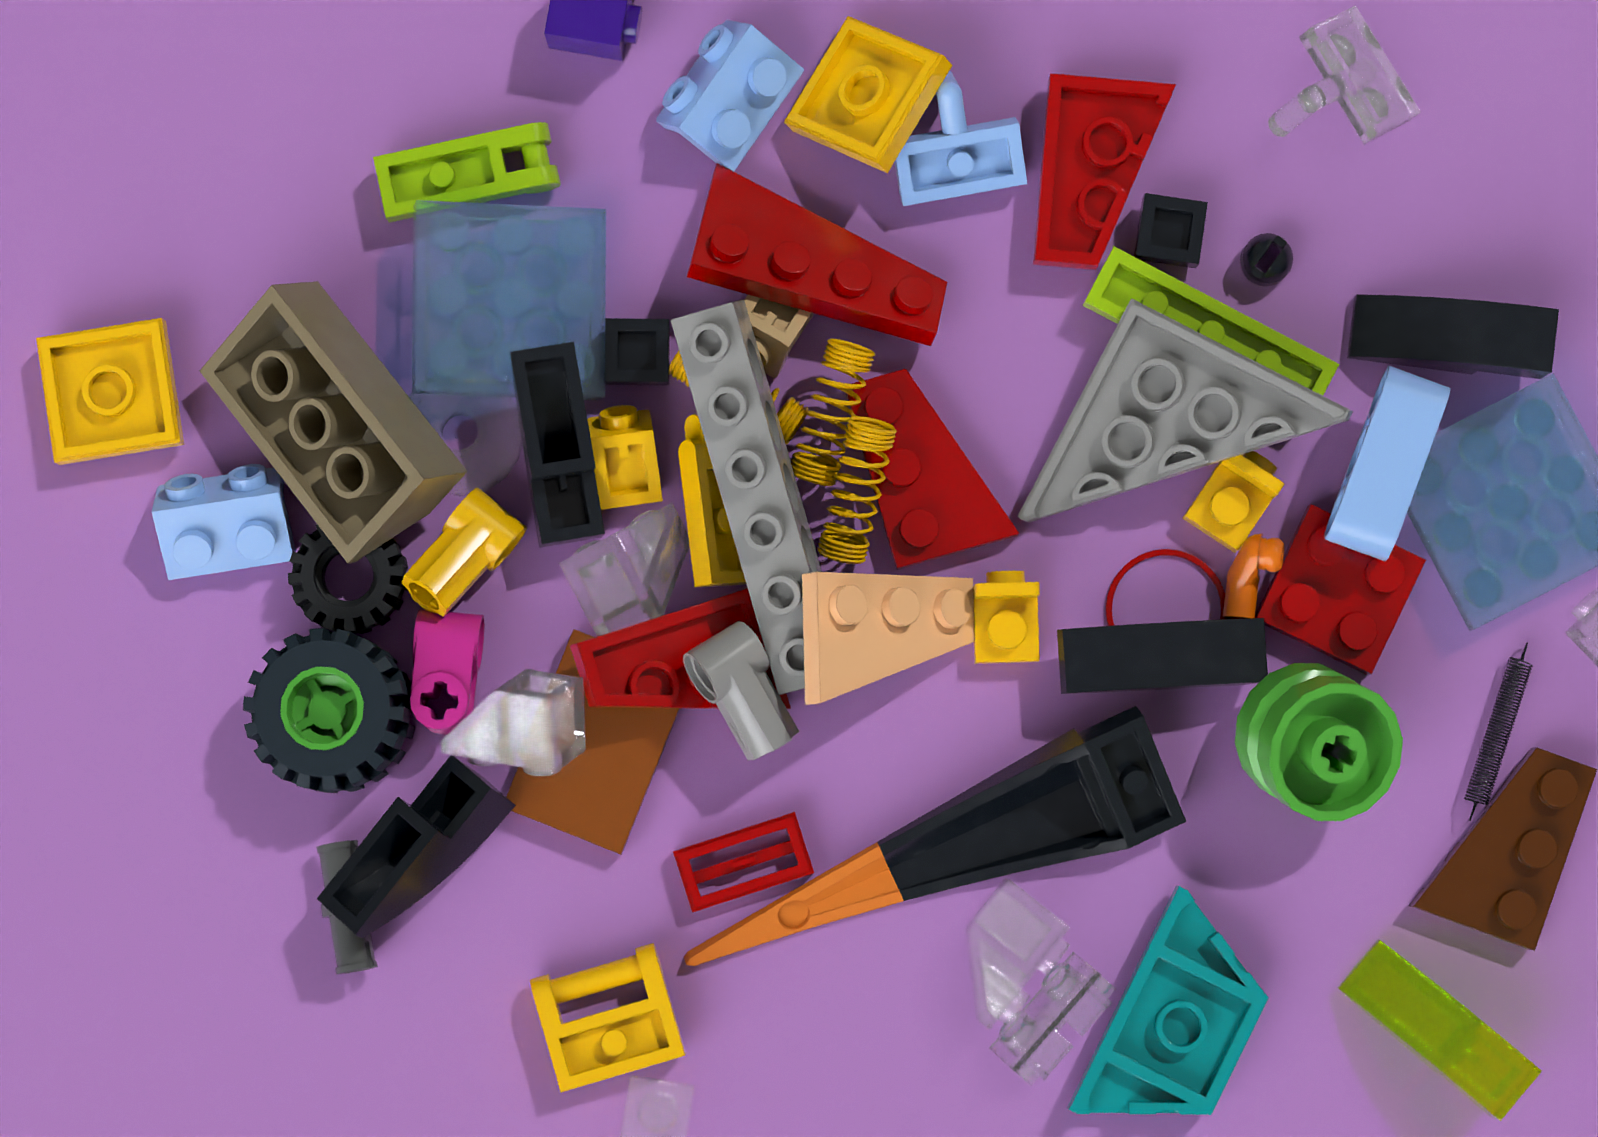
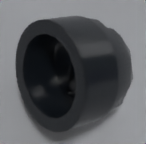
(1256, 249)

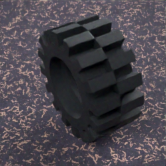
(355, 615)

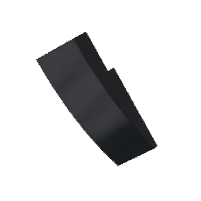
(1454, 334)
(556, 444)
(1162, 655)
(415, 847)

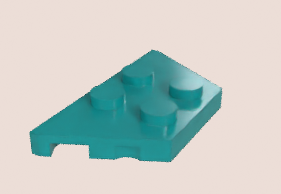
(1175, 1023)

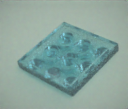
(503, 284)
(1509, 502)

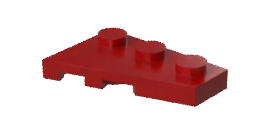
(1089, 162)
(931, 490)
(645, 660)

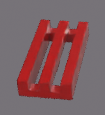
(794, 845)

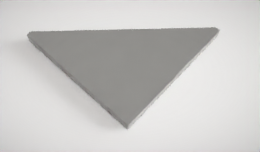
(1167, 407)

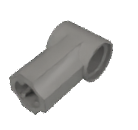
(733, 675)

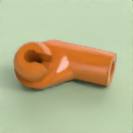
(1245, 572)

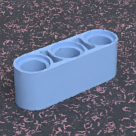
(1387, 463)

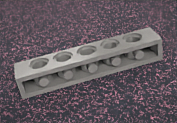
(752, 476)

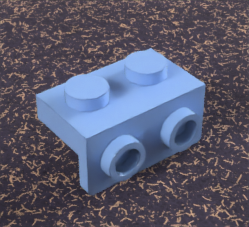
(729, 92)
(222, 522)

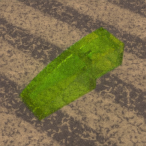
(1439, 1030)

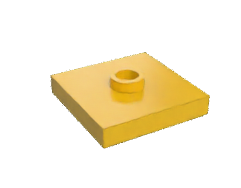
(868, 94)
(110, 391)

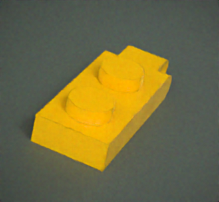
(709, 532)

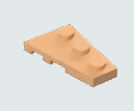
(877, 626)

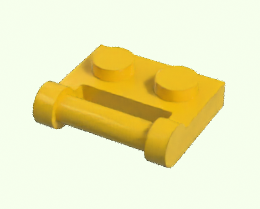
(612, 1039)

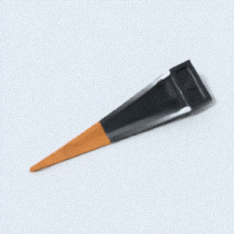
(1051, 807)

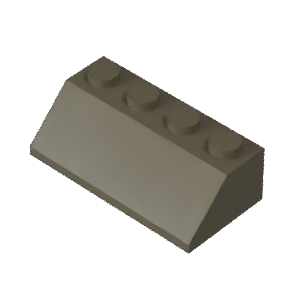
(331, 419)

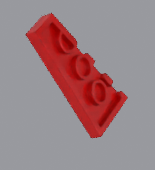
(801, 260)

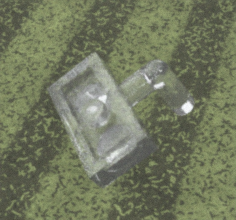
(1354, 75)

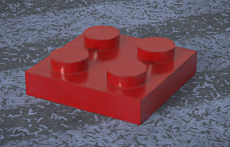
(1337, 595)

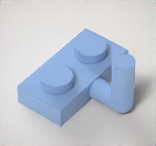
(959, 156)

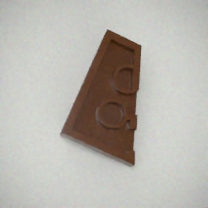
(1514, 853)

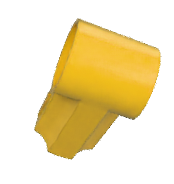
(472, 540)

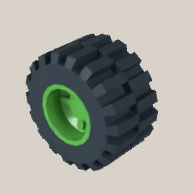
(329, 711)

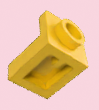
(625, 457)
(1234, 499)
(1006, 619)

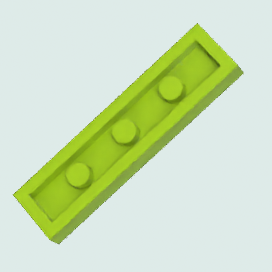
(1129, 278)

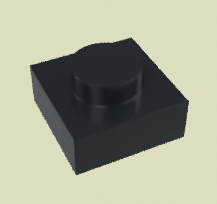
(1170, 230)
(637, 351)

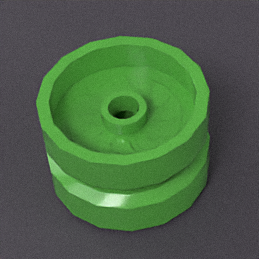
(1318, 741)

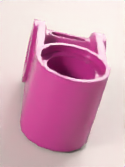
(449, 657)

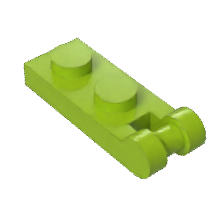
(466, 170)

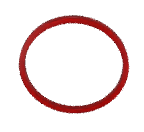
(1162, 552)

